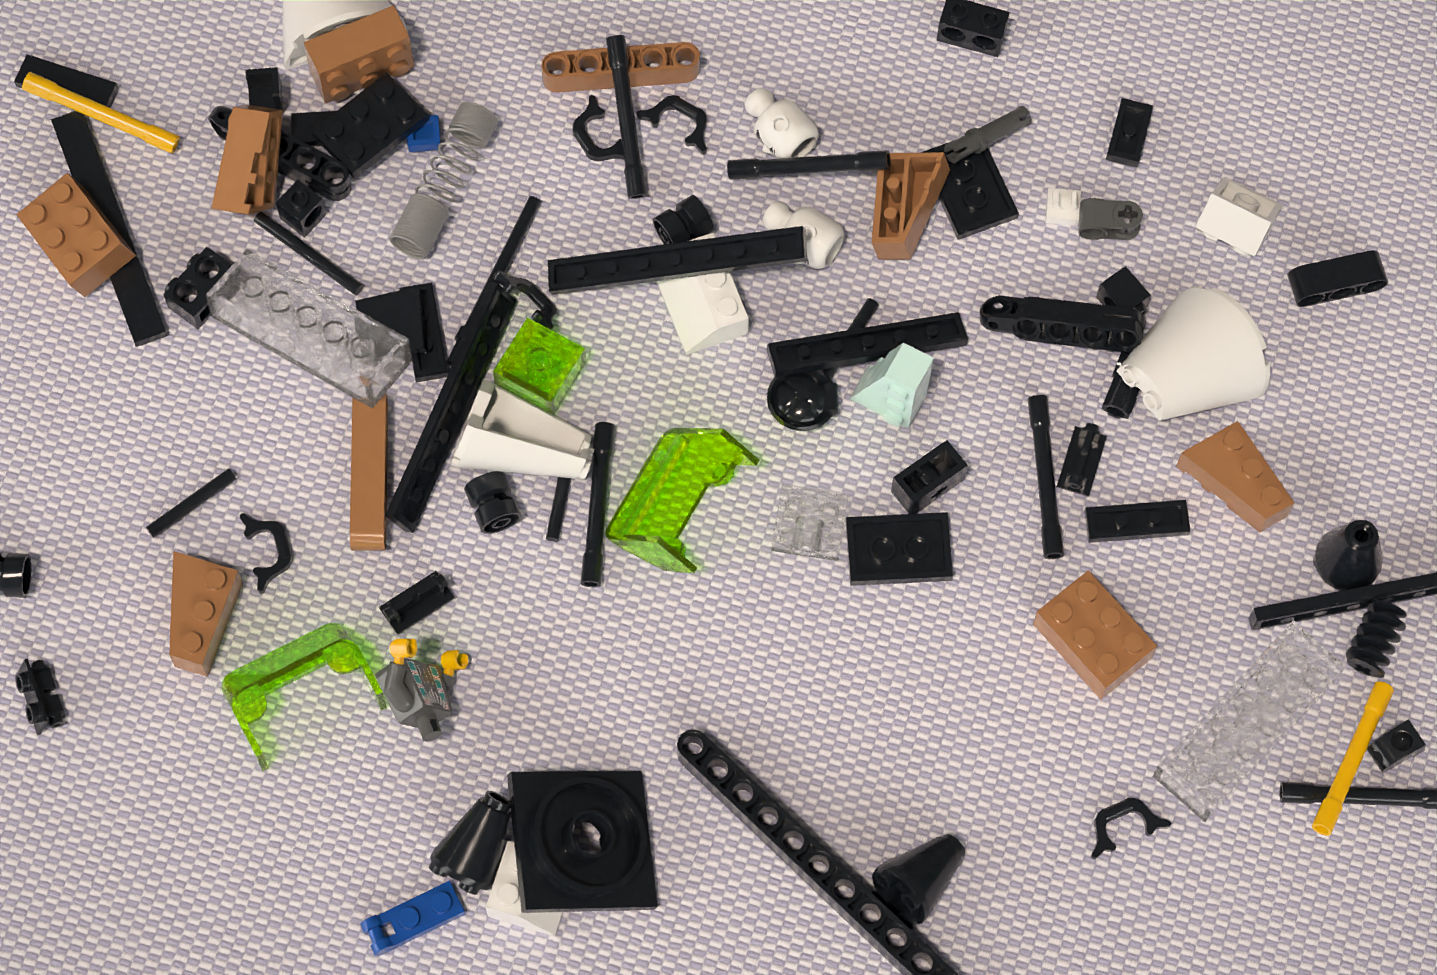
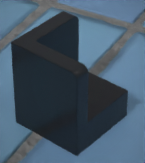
(265, 87)

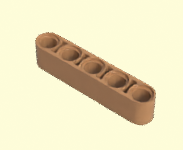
(639, 73)
(369, 476)

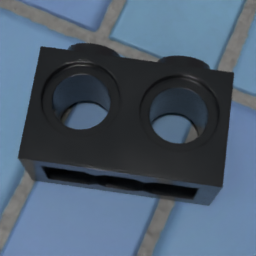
(973, 26)
(193, 283)

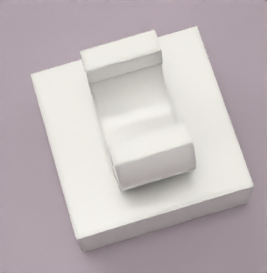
(1063, 206)

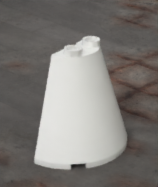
(312, 18)
(1198, 356)
(520, 438)

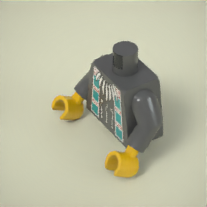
(417, 689)

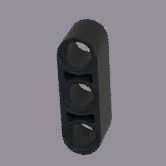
(1337, 278)

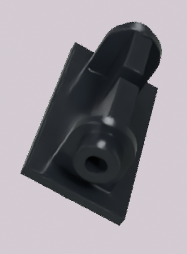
(1082, 459)
(417, 602)
(34, 683)

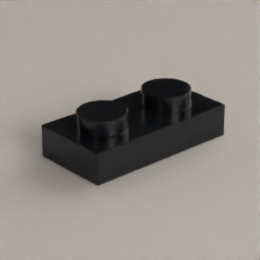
(1129, 132)

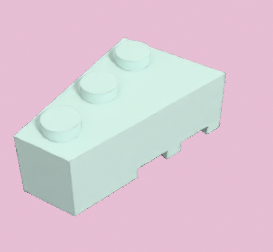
(896, 385)

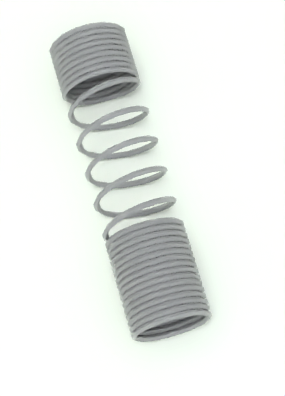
(424, 215)

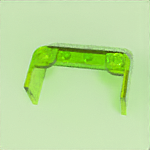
(669, 491)
(248, 685)

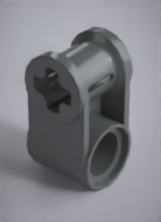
(1106, 219)

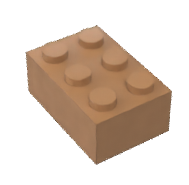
(359, 54)
(75, 235)
(1094, 635)

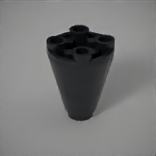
(1349, 555)
(474, 844)
(917, 878)

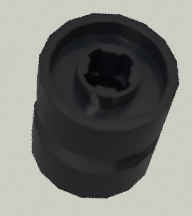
(687, 222)
(491, 498)
(15, 574)

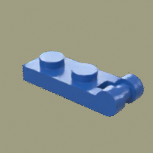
(413, 918)

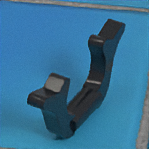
(676, 103)
(591, 150)
(547, 308)
(281, 540)
(1118, 810)

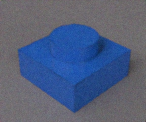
(426, 137)

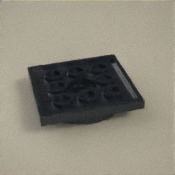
(549, 863)

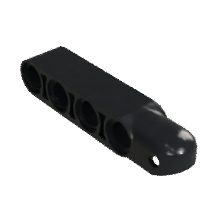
(295, 156)
(1065, 322)

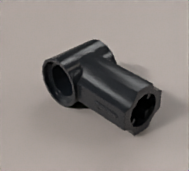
(1120, 396)

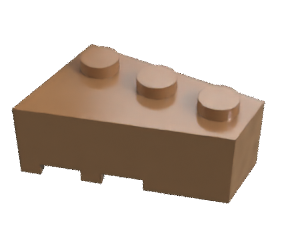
(249, 161)
(906, 201)
(1239, 476)
(200, 610)

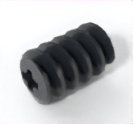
(1374, 636)

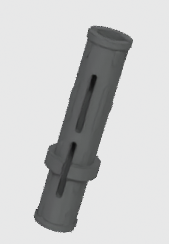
(978, 138)

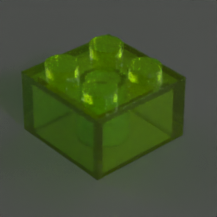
(540, 366)

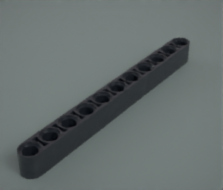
(810, 852)

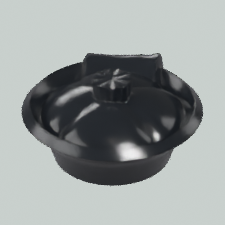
(803, 400)

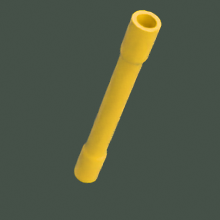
(53, 92)
(1332, 804)

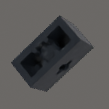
(929, 478)

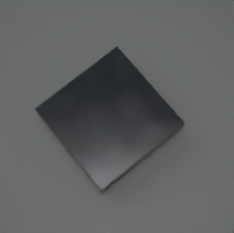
(400, 312)

